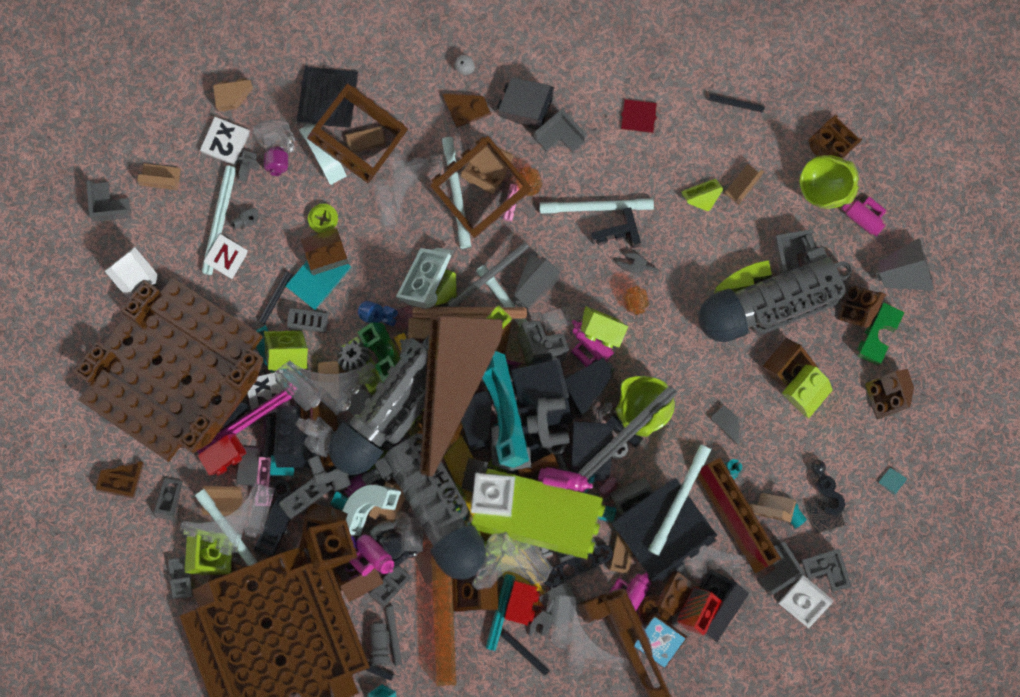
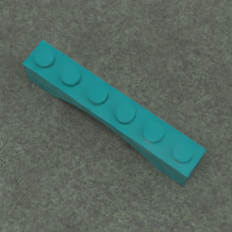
(511, 442)

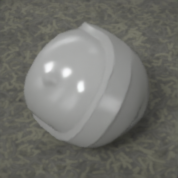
(464, 65)

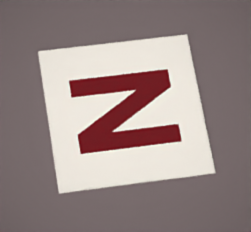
(226, 256)

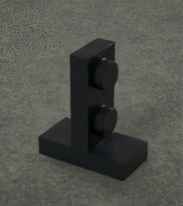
(619, 232)

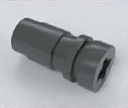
(379, 644)

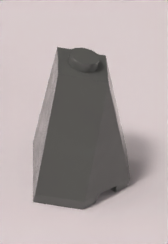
(906, 268)
(535, 281)

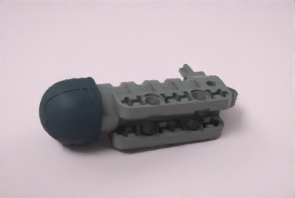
(731, 313)
(384, 413)
(456, 545)

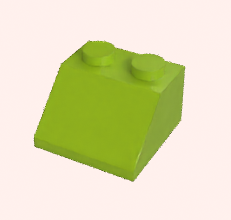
(603, 327)
(285, 347)
(808, 390)
(204, 558)

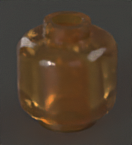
(533, 178)
(636, 300)

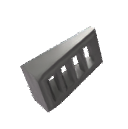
(291, 316)

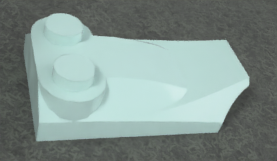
(424, 277)

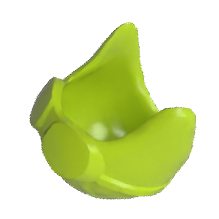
(829, 181)
(637, 395)

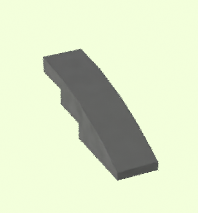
(305, 496)

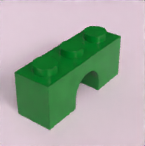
(378, 340)
(872, 348)

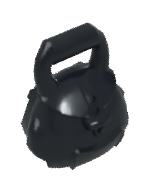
(392, 545)

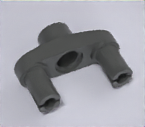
(538, 422)
(337, 478)

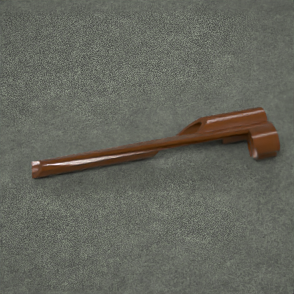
(627, 627)

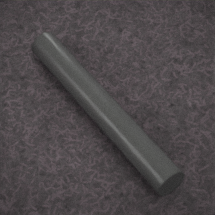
(393, 636)

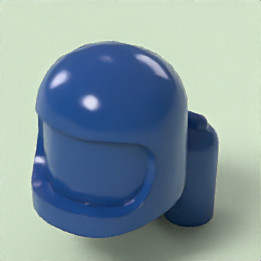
(373, 312)

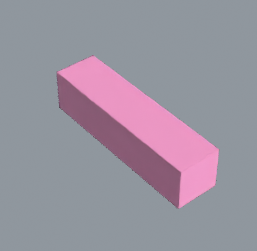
(264, 476)

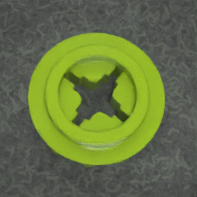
(318, 211)

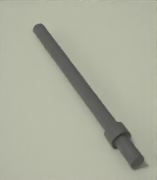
(454, 302)

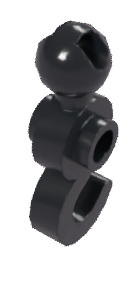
(825, 486)

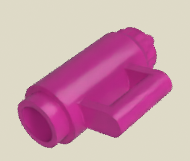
(864, 216)
(595, 347)
(564, 479)
(374, 554)
(636, 589)

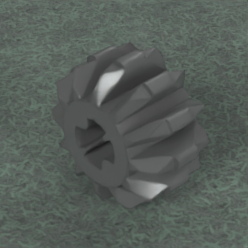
(353, 356)

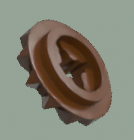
(645, 608)

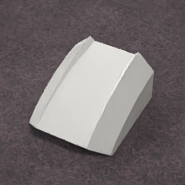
(130, 272)

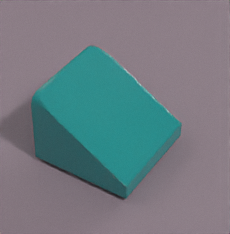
(892, 481)
(339, 501)

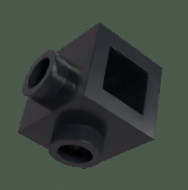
(536, 447)

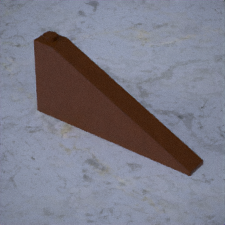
(456, 363)

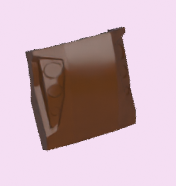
(833, 139)
(860, 306)

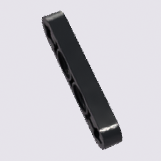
(578, 568)

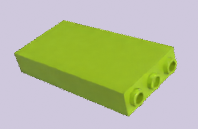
(547, 517)

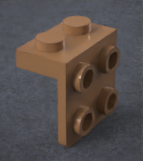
(487, 170)

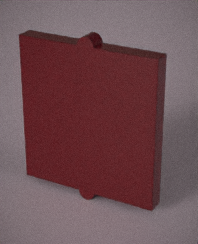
(639, 116)

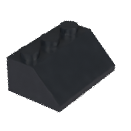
(555, 418)
(289, 439)
(731, 598)

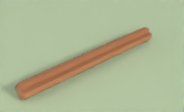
(469, 312)

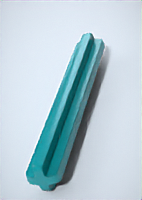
(499, 615)

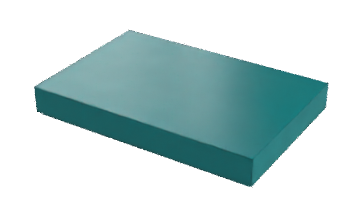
(315, 288)

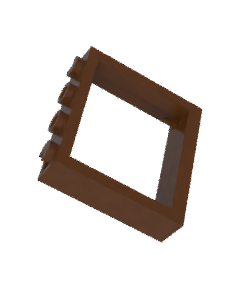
(340, 152)
(454, 167)

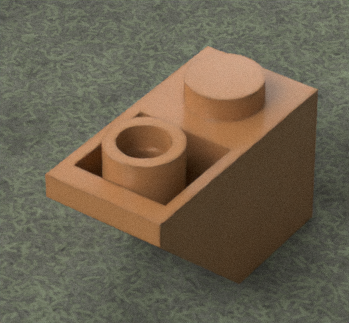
(231, 95)

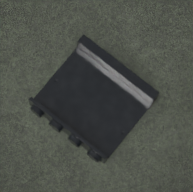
(644, 521)

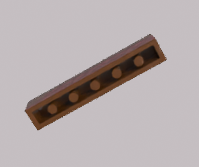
(737, 515)

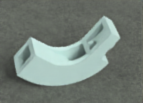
(330, 167)
(364, 500)

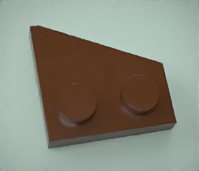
(466, 108)
(121, 480)
(675, 594)

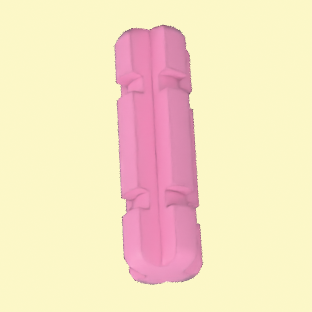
(509, 214)

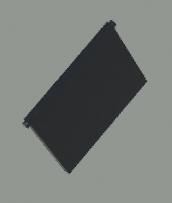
(320, 90)

